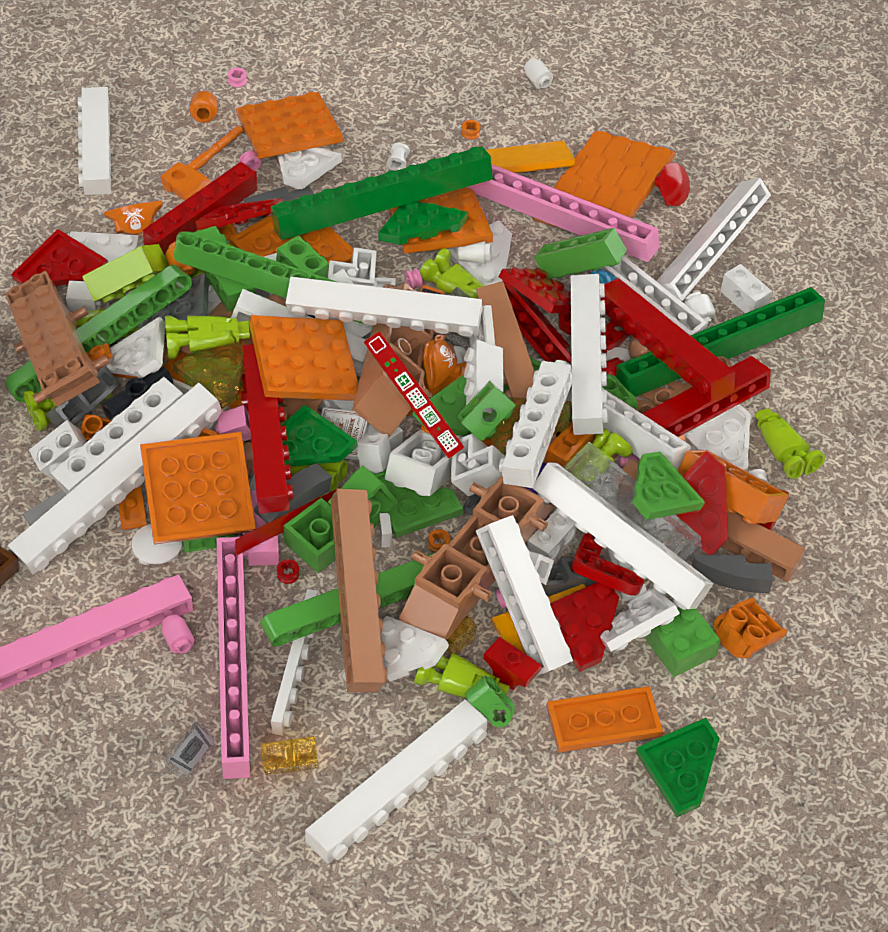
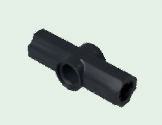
(133, 389)

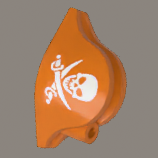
(134, 217)
(438, 361)

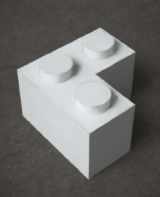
(361, 268)
(475, 464)

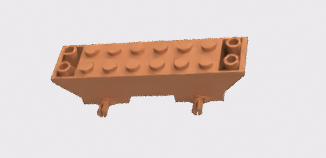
(52, 340)
(376, 395)
(460, 571)

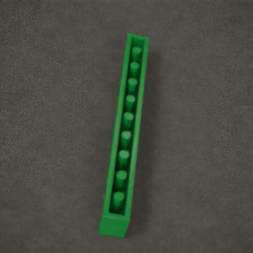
(381, 192)
(730, 338)

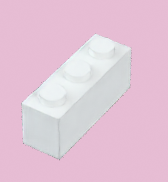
(483, 364)

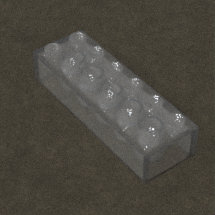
(617, 488)

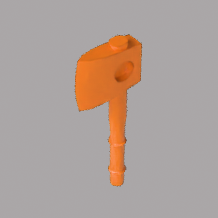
(185, 179)

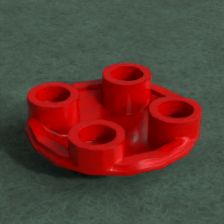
(673, 184)

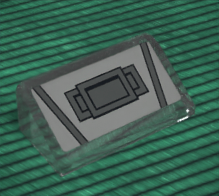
(190, 752)

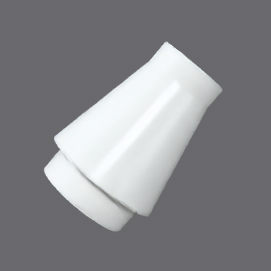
(477, 252)

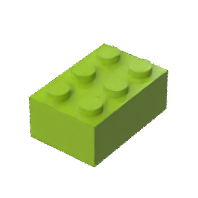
(125, 273)

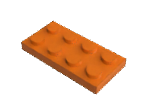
(604, 719)

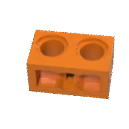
(566, 446)

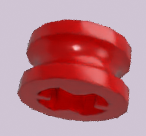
(288, 564)

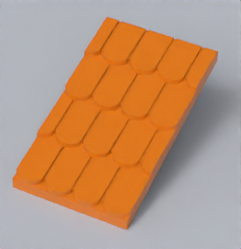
(614, 172)

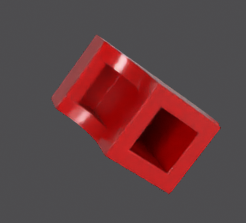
(511, 664)

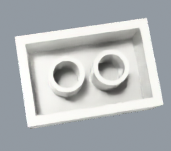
(419, 465)

